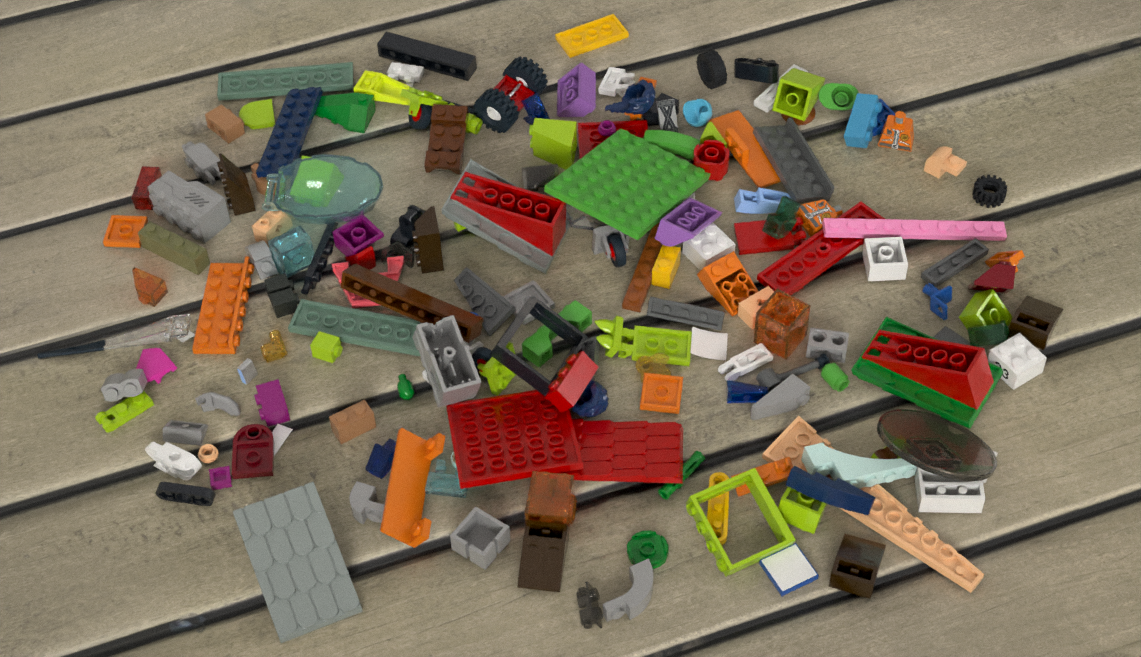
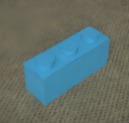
(862, 120)

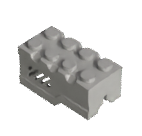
(189, 206)
(447, 361)

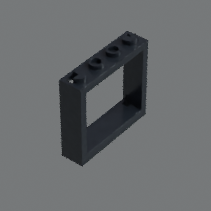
(553, 322)

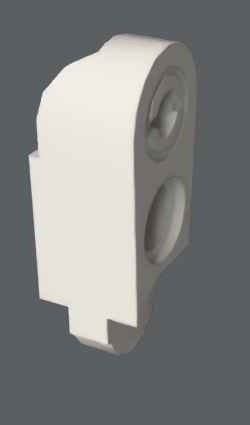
(173, 460)

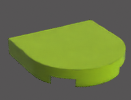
(258, 114)

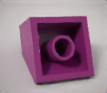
(356, 235)

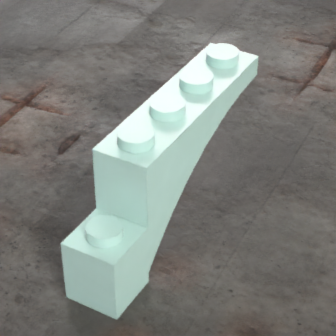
(854, 469)

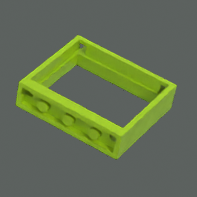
(766, 505)

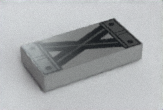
(667, 115)

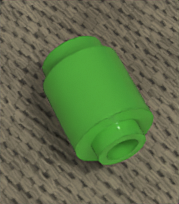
(835, 377)

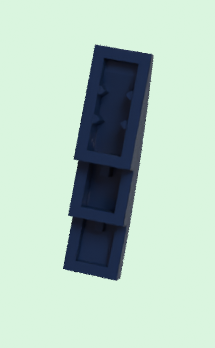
(835, 493)

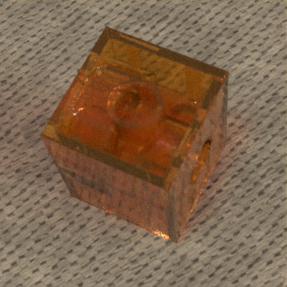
(781, 323)
(551, 498)

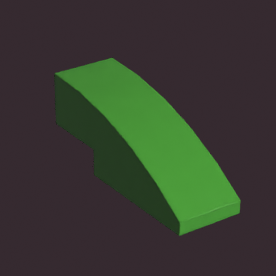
(672, 142)

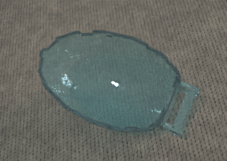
(324, 189)

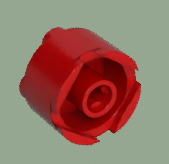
(713, 158)

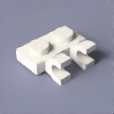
(405, 72)
(612, 82)

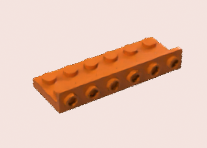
(223, 308)

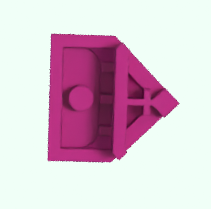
(155, 364)

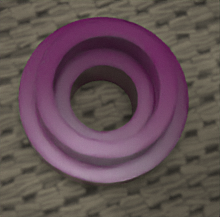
(607, 128)

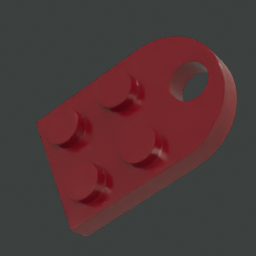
(253, 455)

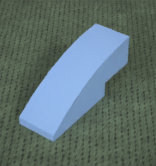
(758, 202)

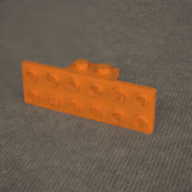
(746, 148)

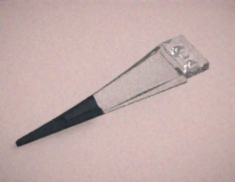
(155, 333)

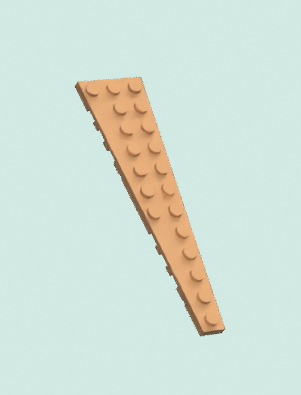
(887, 514)

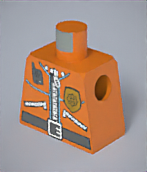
(897, 132)
(814, 213)

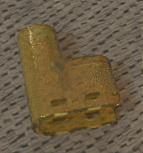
(274, 348)

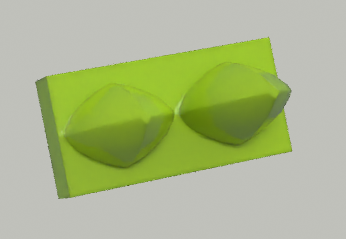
(613, 339)

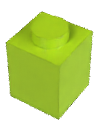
(326, 347)

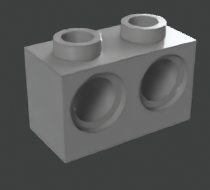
(829, 342)

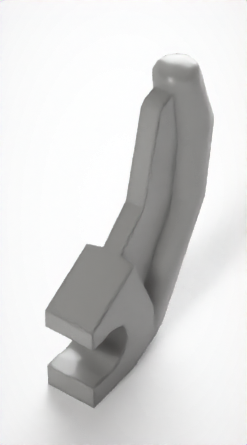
(218, 401)

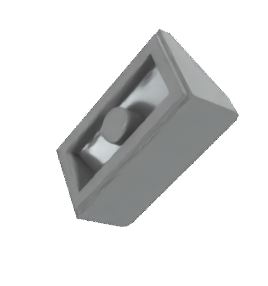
(184, 432)

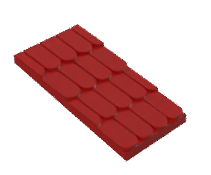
(629, 451)

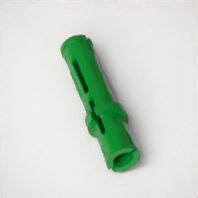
(688, 468)

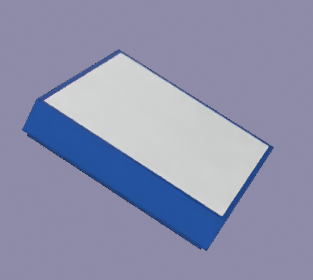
(788, 569)

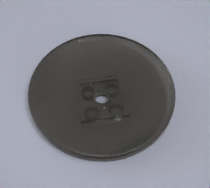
(936, 445)

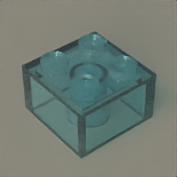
(291, 251)

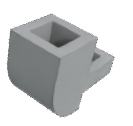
(261, 258)
(364, 504)

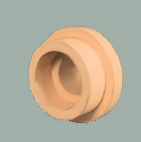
(205, 450)

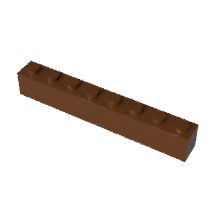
(408, 300)

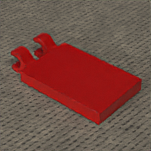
(753, 240)

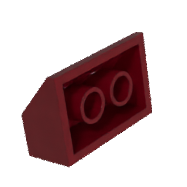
(998, 277)

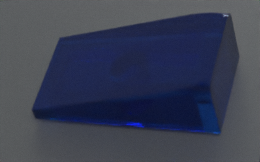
(743, 392)

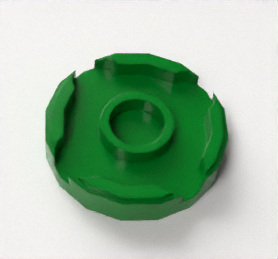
(648, 546)

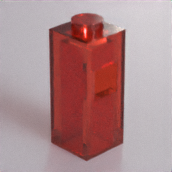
(141, 193)

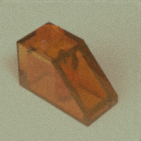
(149, 287)

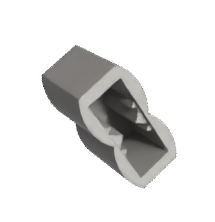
(121, 385)

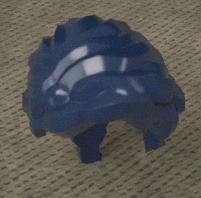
(637, 99)
(592, 400)

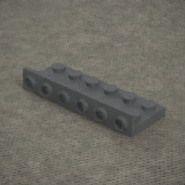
(794, 162)

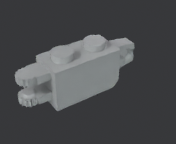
(202, 161)

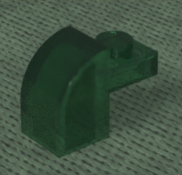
(782, 221)
(988, 333)

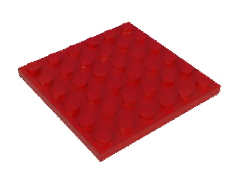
(511, 438)

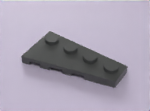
(484, 300)

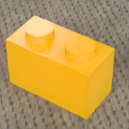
(666, 266)

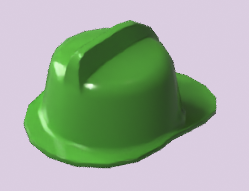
(838, 96)

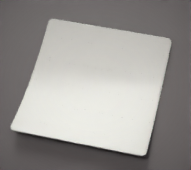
(709, 344)

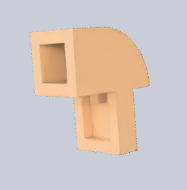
(943, 161)

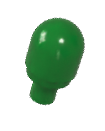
(405, 387)

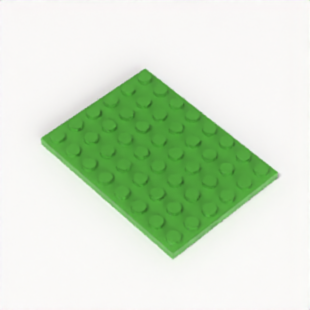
(627, 183)

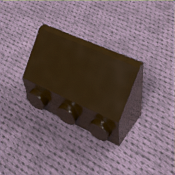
(428, 242)

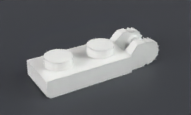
(745, 362)

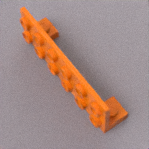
(407, 487)

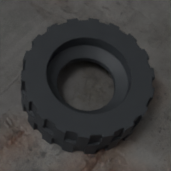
(711, 69)

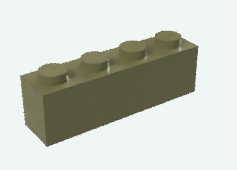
(174, 248)

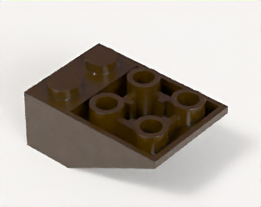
(236, 187)
(1035, 321)
(543, 555)
(857, 565)

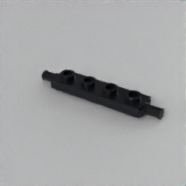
(319, 259)

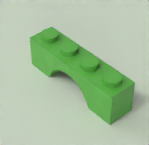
(539, 347)

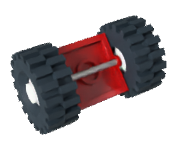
(502, 105)

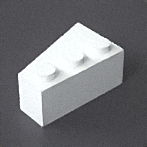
(947, 495)

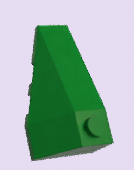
(349, 110)

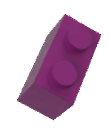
(273, 403)

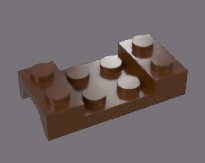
(447, 138)

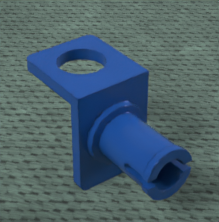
(938, 299)

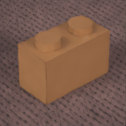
(225, 123)
(352, 421)

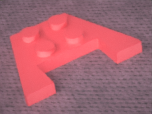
(395, 267)

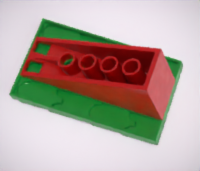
(928, 371)

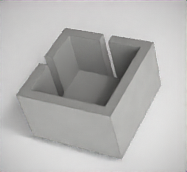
(480, 538)

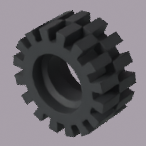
(987, 198)

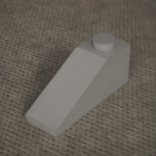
(782, 399)

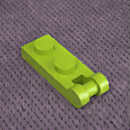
(124, 411)

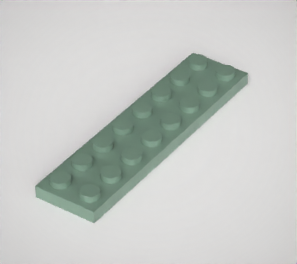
(282, 80)
(355, 326)

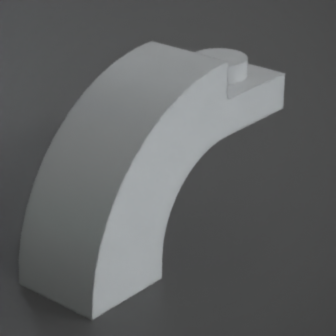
(636, 598)

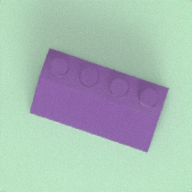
(685, 222)

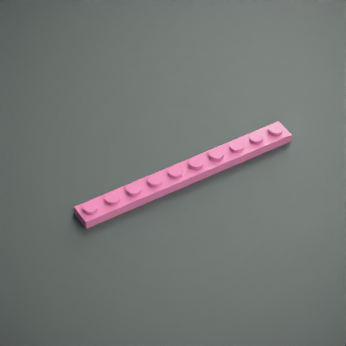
(914, 229)

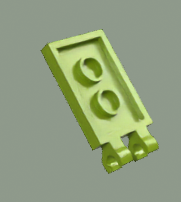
(652, 340)

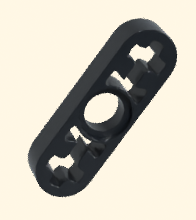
(185, 493)

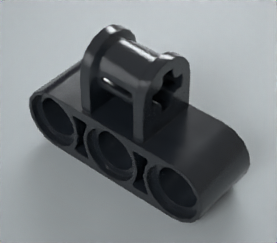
(756, 70)
(406, 226)

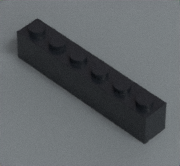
(427, 55)

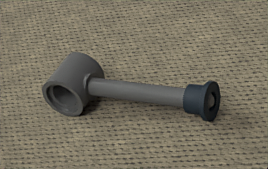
(770, 379)

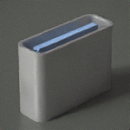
(247, 371)

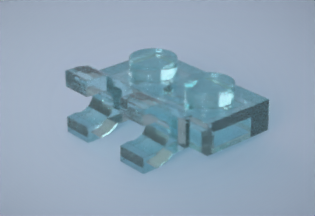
(444, 484)

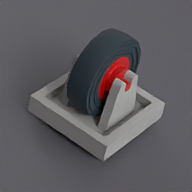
(612, 243)

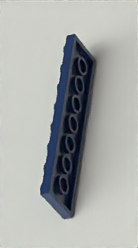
(289, 130)

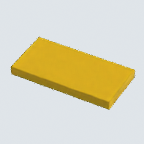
(591, 35)

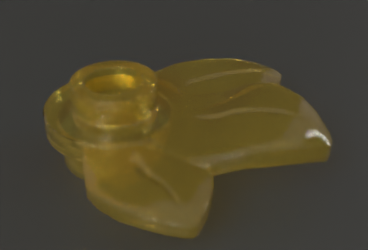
(656, 365)

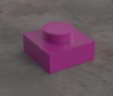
(220, 477)

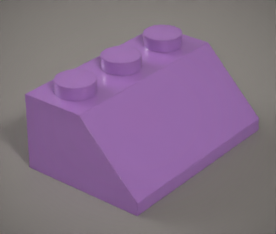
(576, 92)

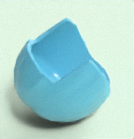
(697, 112)

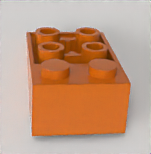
(728, 282)

